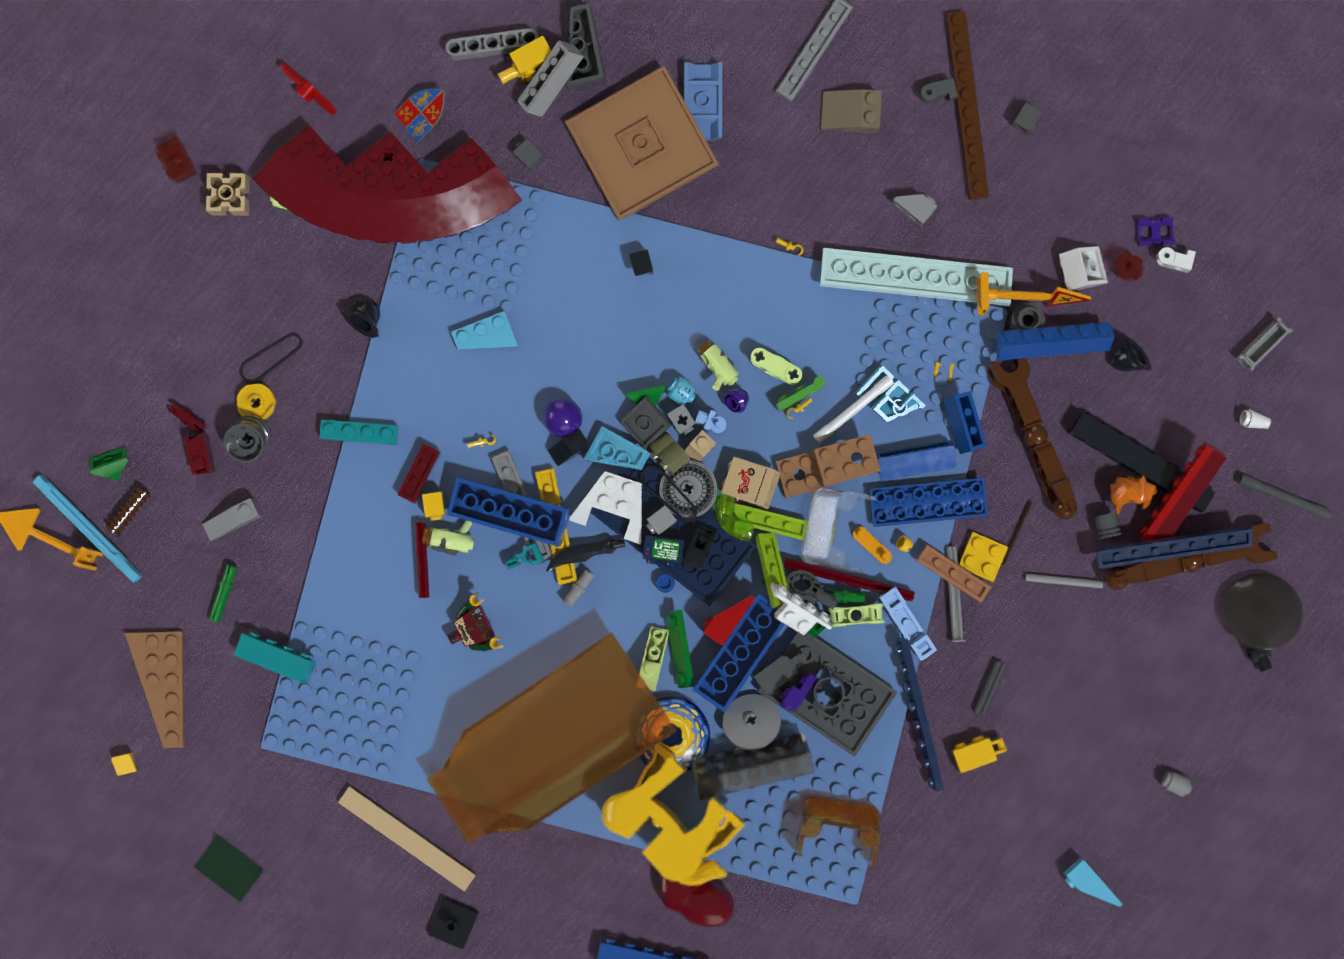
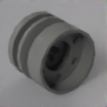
(242, 446)

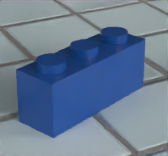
(965, 422)

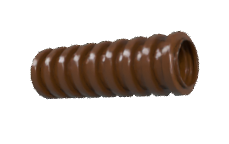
(128, 510)

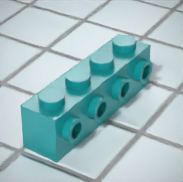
(275, 658)

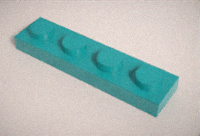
(358, 432)

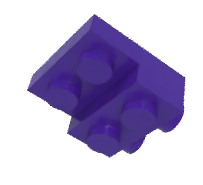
(793, 697)

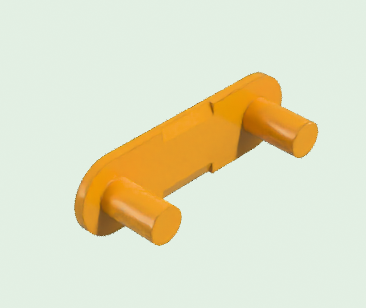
(872, 545)

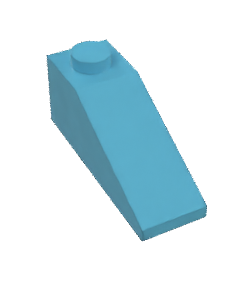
(1086, 880)

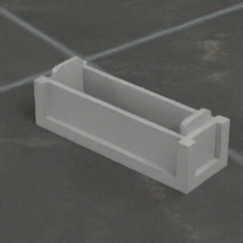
(1263, 344)

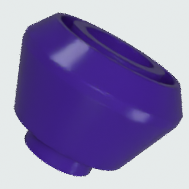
(736, 400)

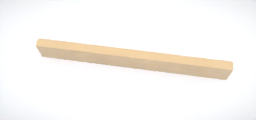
(407, 838)

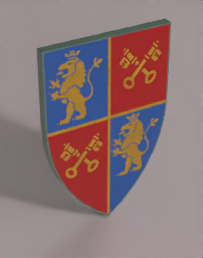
(421, 112)

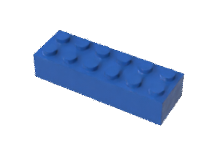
(508, 511)
(739, 654)

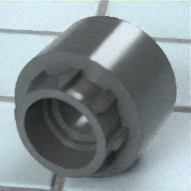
(1030, 310)

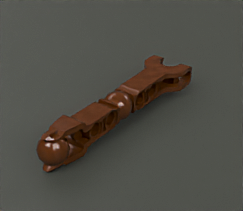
(1053, 479)
(1119, 577)

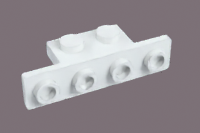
(797, 613)

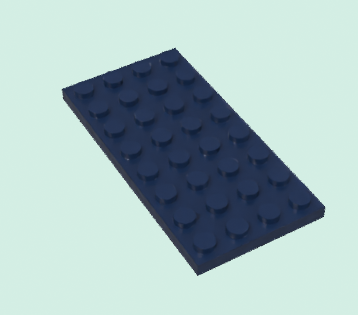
(723, 557)

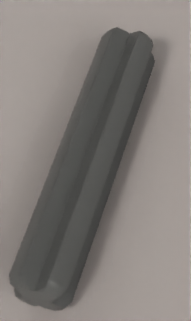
(989, 688)

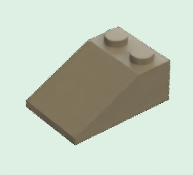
(851, 111)

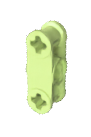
(776, 366)
(867, 612)

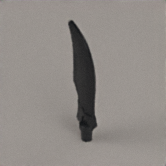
(583, 552)

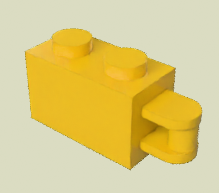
(976, 753)

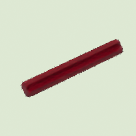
(422, 562)

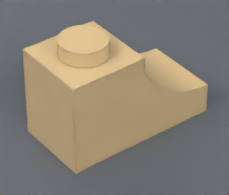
(700, 447)

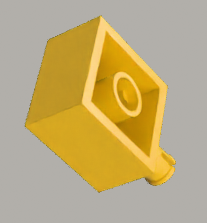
(526, 61)

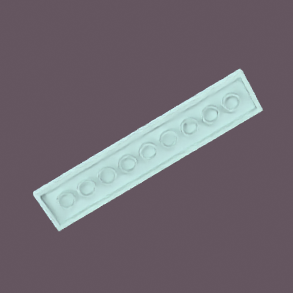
(910, 275)

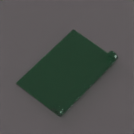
(228, 868)

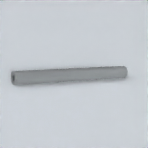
(1064, 580)

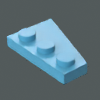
(486, 333)
(616, 451)

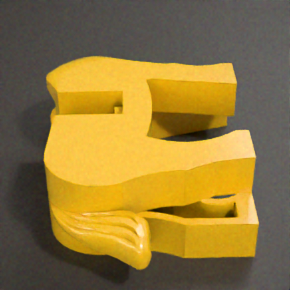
(675, 851)

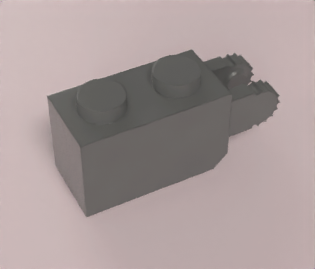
(779, 672)

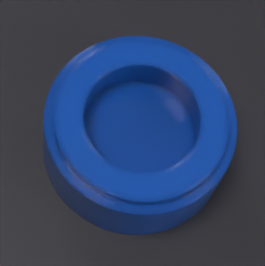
(665, 583)

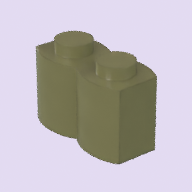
(669, 453)

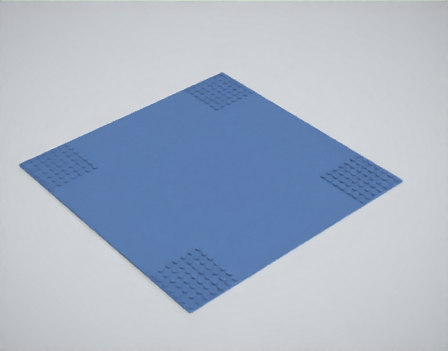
(588, 330)

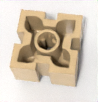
(220, 185)

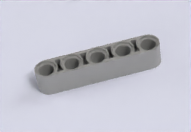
(483, 41)

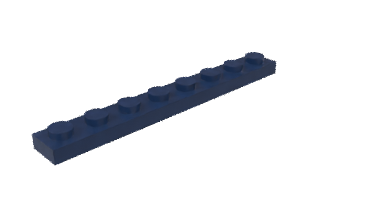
(1174, 547)
(917, 707)

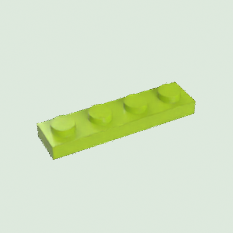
(771, 521)
(771, 565)

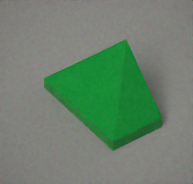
(653, 393)
(109, 464)

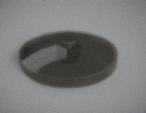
(1262, 611)

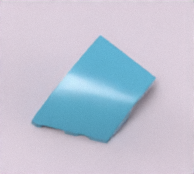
(894, 401)

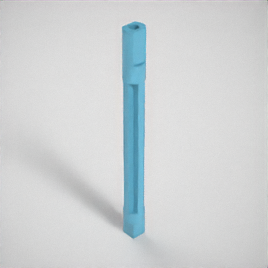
(87, 528)

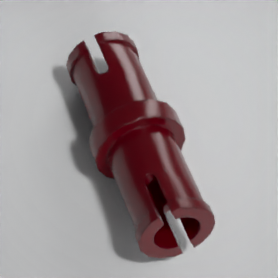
(187, 417)

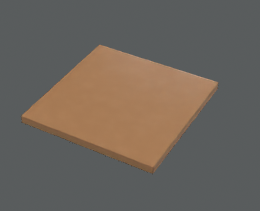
(642, 143)

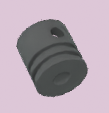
(1107, 525)

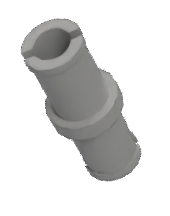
(578, 588)

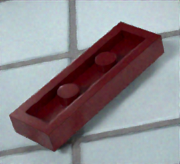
(419, 473)

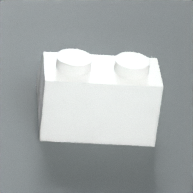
(1083, 268)

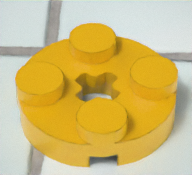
(256, 391)

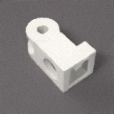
(1182, 262)

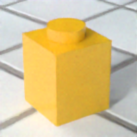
(434, 505)

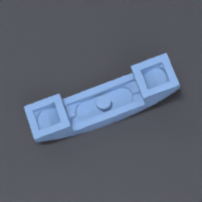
(907, 623)

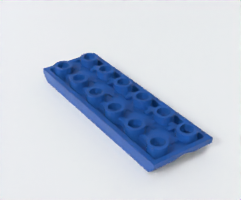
(929, 502)

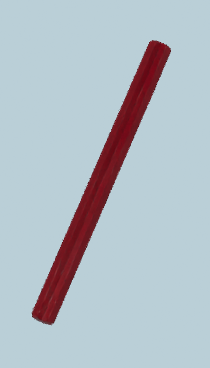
(846, 578)

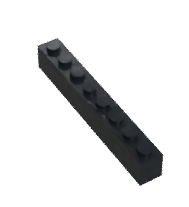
(1132, 456)

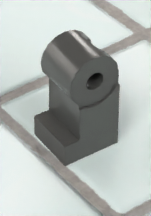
(939, 90)

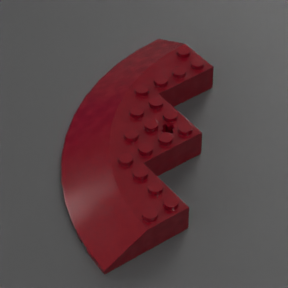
(382, 197)

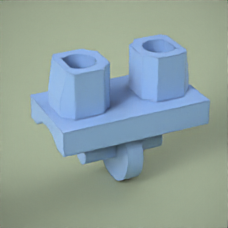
(709, 421)

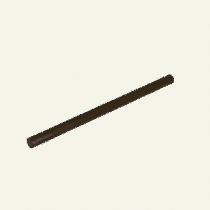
(1016, 532)

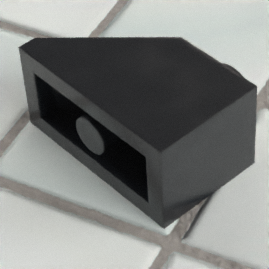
(569, 447)
(699, 546)

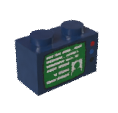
(663, 550)

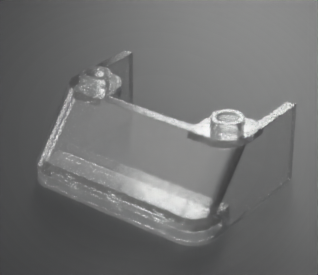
(821, 527)

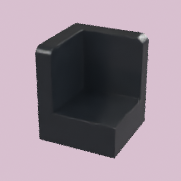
(641, 263)

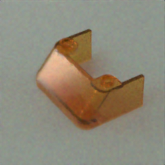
(842, 814)

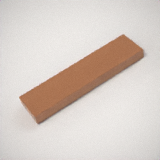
(953, 573)

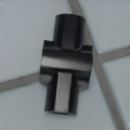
(1260, 658)

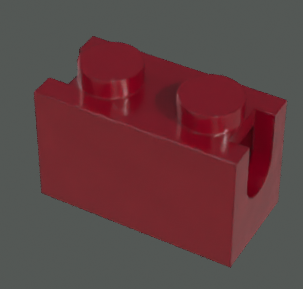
(200, 454)

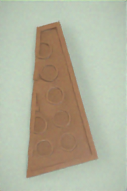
(161, 672)

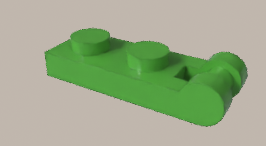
(800, 393)

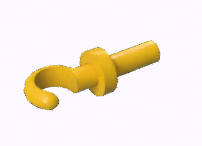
(789, 245)
(799, 407)
(480, 442)

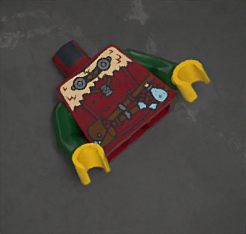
(474, 627)

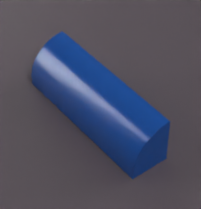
(916, 460)

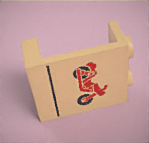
(750, 482)

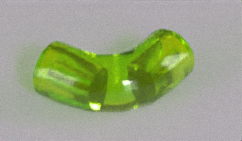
(729, 521)

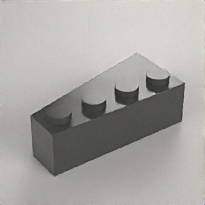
(585, 38)

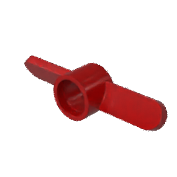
(307, 90)

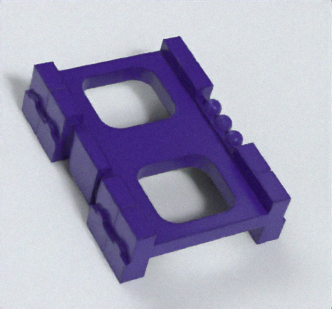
(1155, 234)

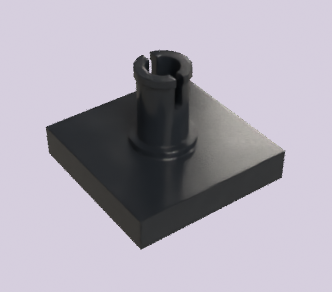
(453, 923)

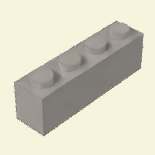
(550, 78)

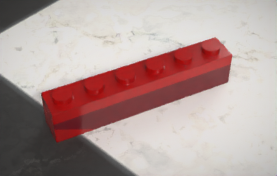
(1184, 494)

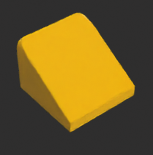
(124, 764)

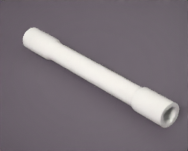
(829, 429)

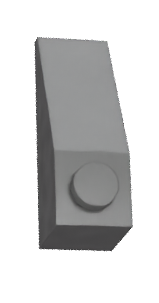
(232, 519)

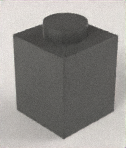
(1027, 118)
(527, 154)

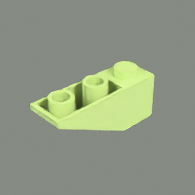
(654, 656)

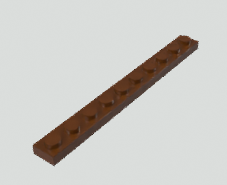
(967, 105)

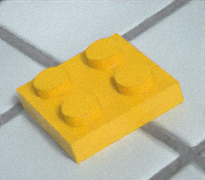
(982, 556)

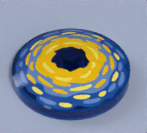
(692, 732)

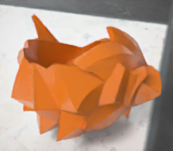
(1131, 490)

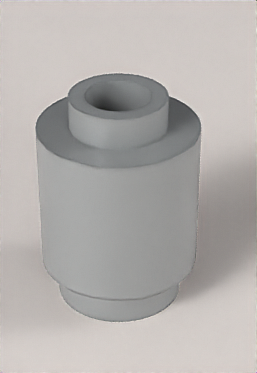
(1176, 783)

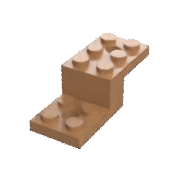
(828, 466)

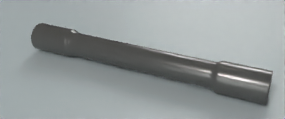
(1314, 509)

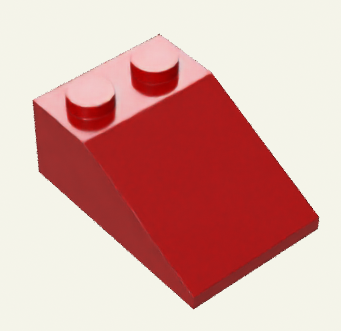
(723, 624)

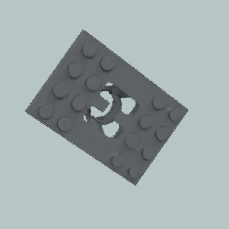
(856, 711)

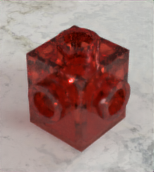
(1124, 262)

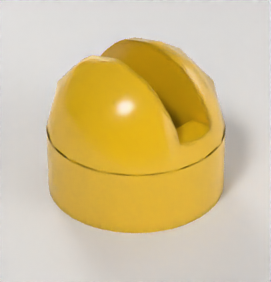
(904, 543)

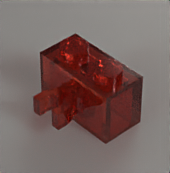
(176, 160)

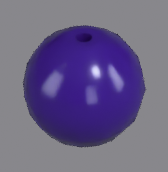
(562, 417)

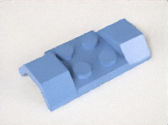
(704, 97)

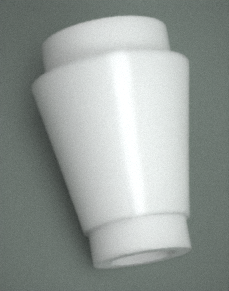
(1252, 419)

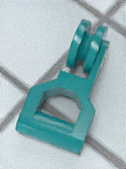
(512, 562)

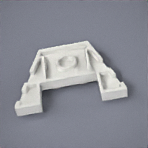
(617, 497)

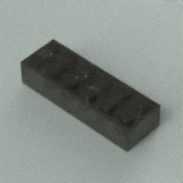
(752, 768)

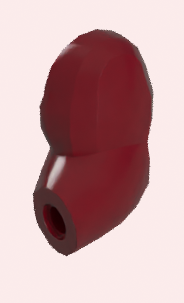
(699, 904)

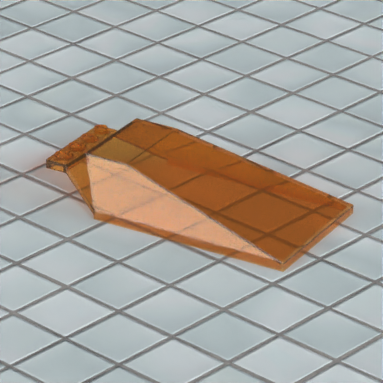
(550, 743)

